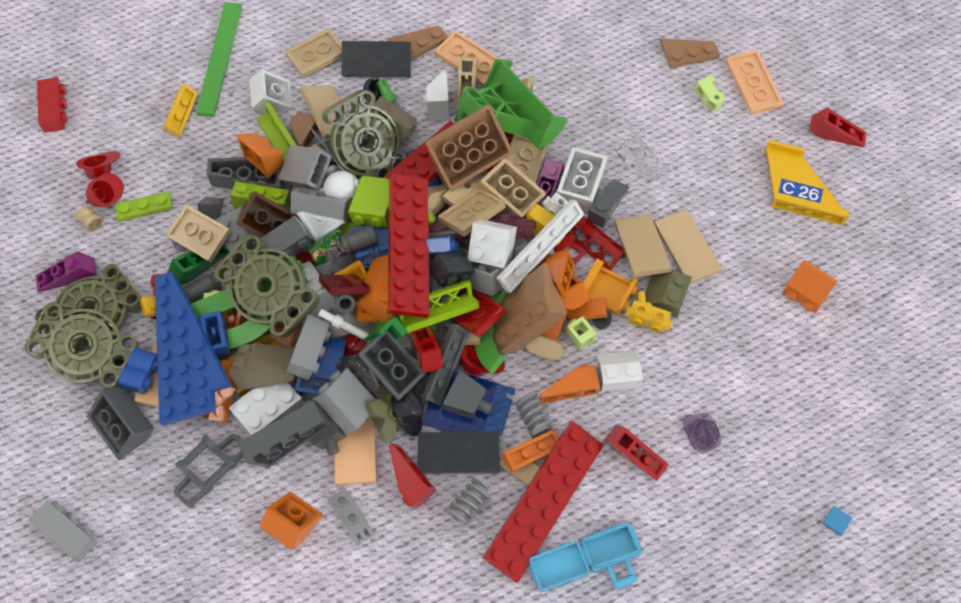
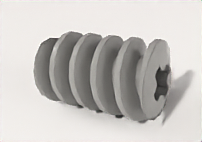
(532, 415)
(468, 501)

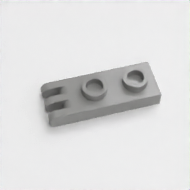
(350, 515)

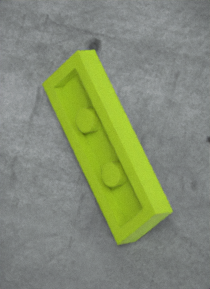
(143, 206)

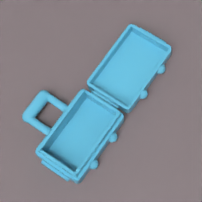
(598, 551)

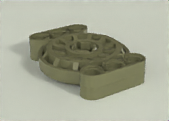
(349, 130)
(247, 286)
(102, 294)
(67, 332)

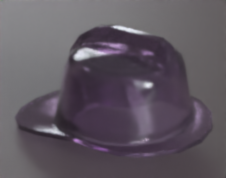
(702, 432)

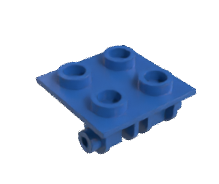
(380, 249)

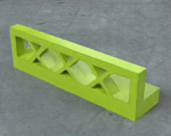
(275, 130)
(439, 311)

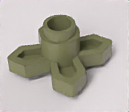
(384, 418)

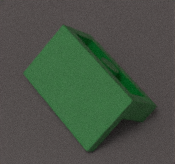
(393, 326)

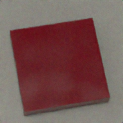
(343, 284)

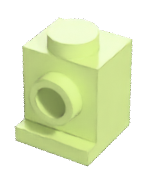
(581, 325)

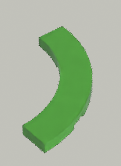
(248, 331)
(487, 350)

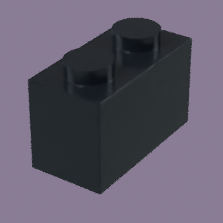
(451, 268)

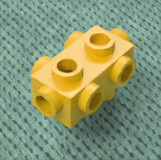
(644, 314)

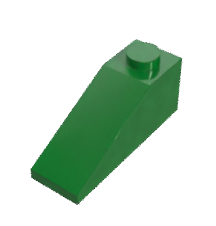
(191, 265)

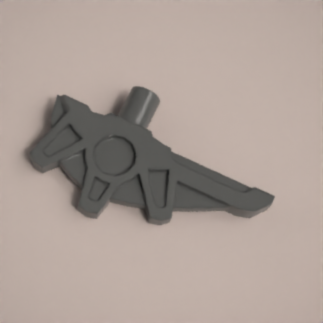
(336, 264)

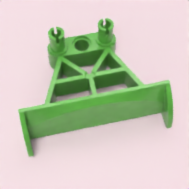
(514, 105)

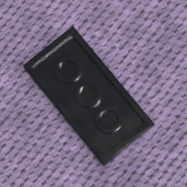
(376, 59)
(458, 452)

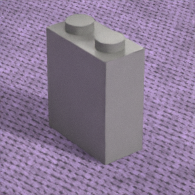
(305, 167)
(345, 400)

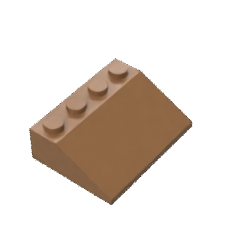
(468, 147)
(530, 311)

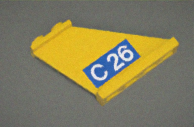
(798, 187)

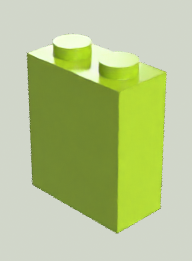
(371, 202)

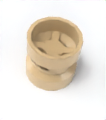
(88, 217)

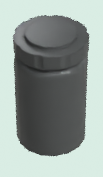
(359, 239)
(203, 285)
(344, 303)

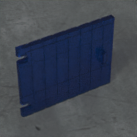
(493, 422)

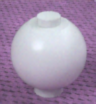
(341, 185)

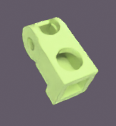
(709, 93)

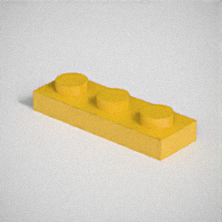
(180, 110)

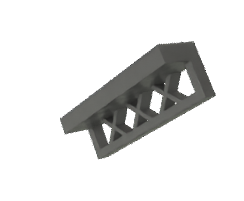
(451, 350)

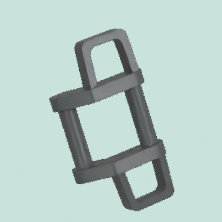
(190, 476)

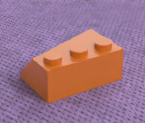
(377, 299)

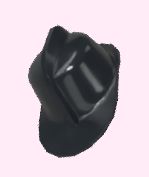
(409, 412)

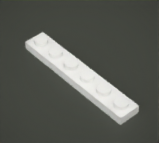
(540, 246)

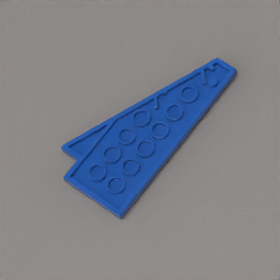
(185, 358)

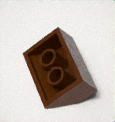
(262, 215)

